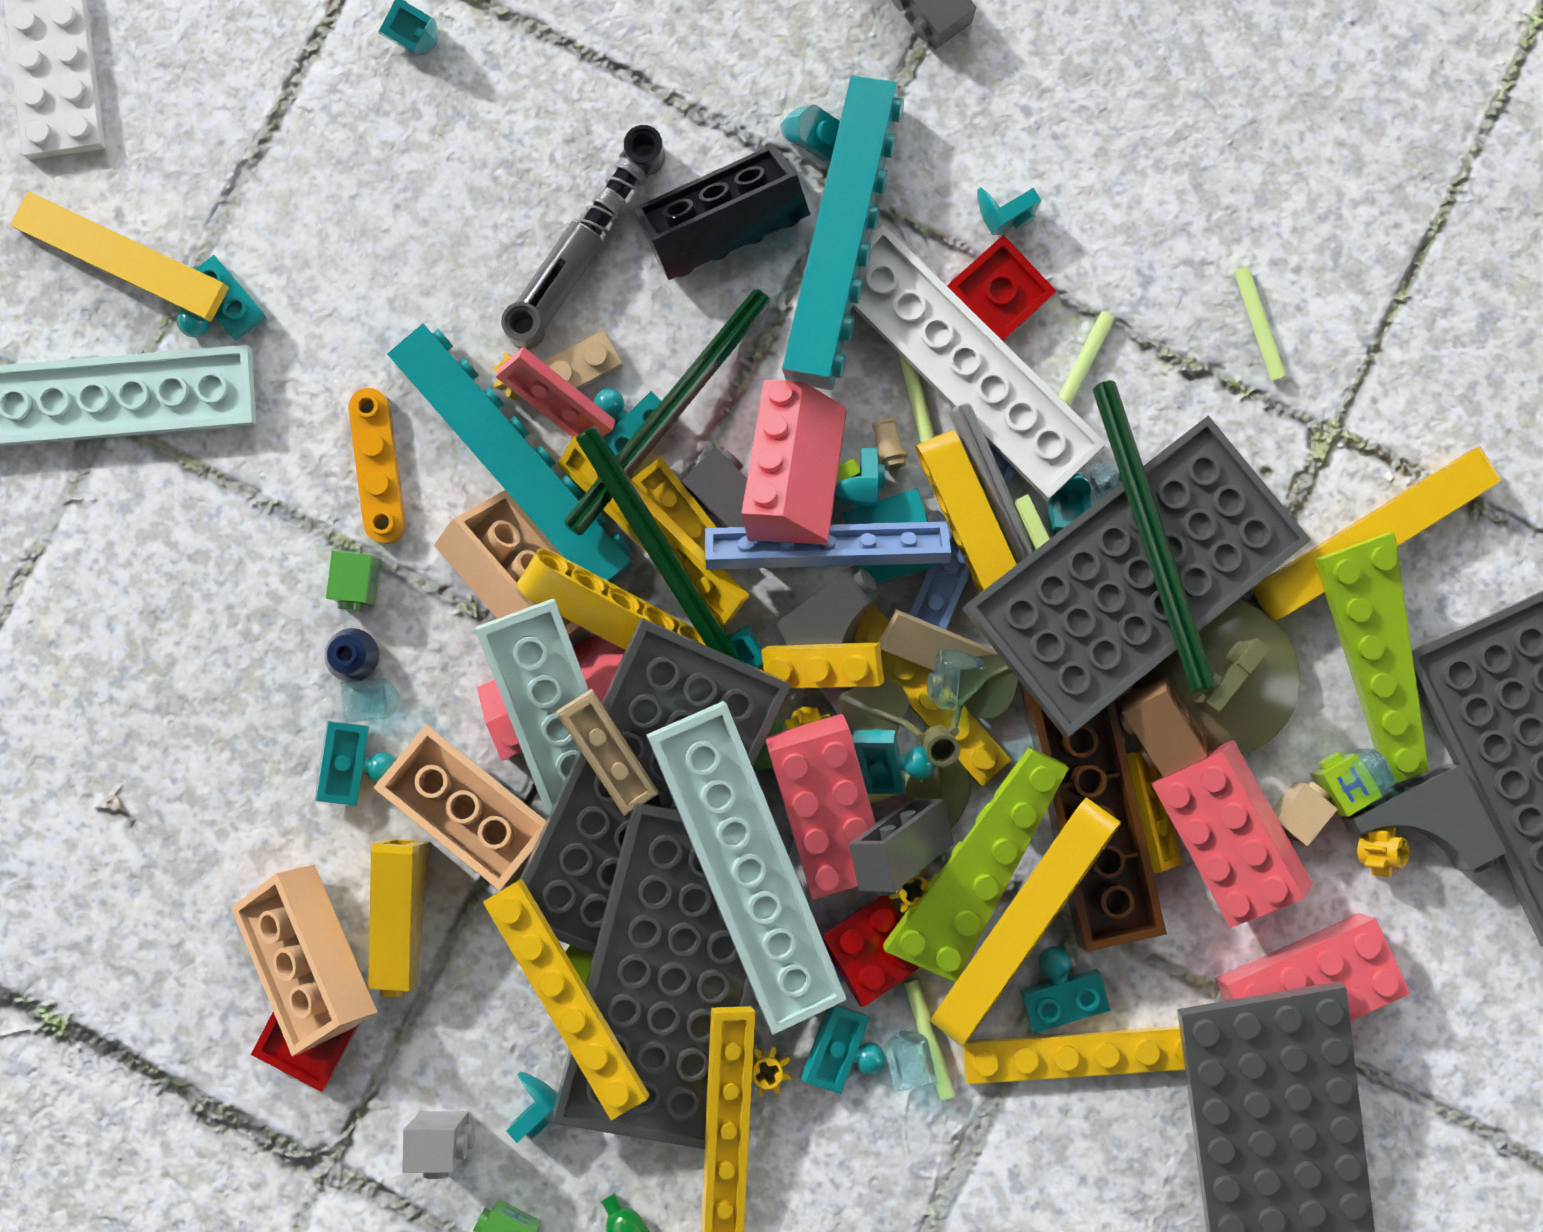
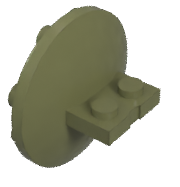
(1252, 674)

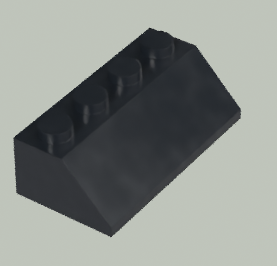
(722, 211)

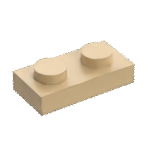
(586, 361)

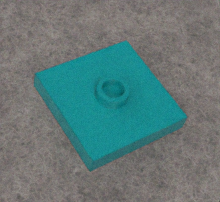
(894, 509)

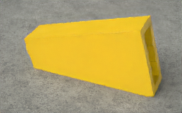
(396, 914)

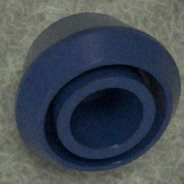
(357, 646)

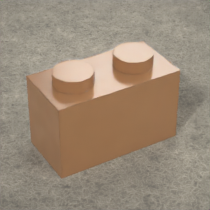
(1163, 727)

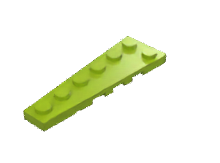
(1373, 629)
(961, 898)

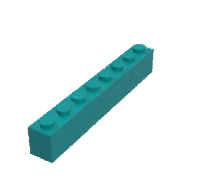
(842, 233)
(505, 452)

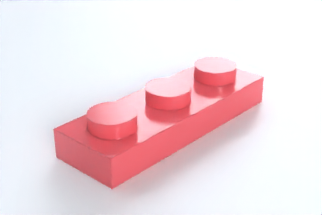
(552, 394)

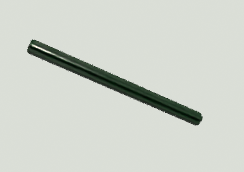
(671, 406)
(1153, 537)
(655, 542)

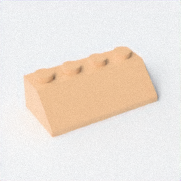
(492, 550)
(462, 807)
(303, 958)

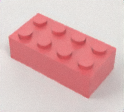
(822, 799)
(1233, 835)
(1344, 952)

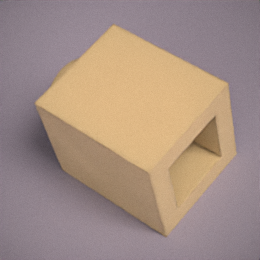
(1304, 812)

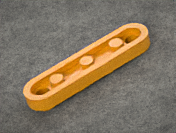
(377, 466)

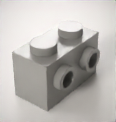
(437, 1143)

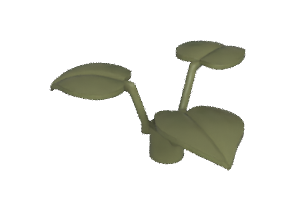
(882, 707)

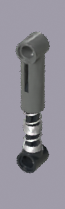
(581, 241)

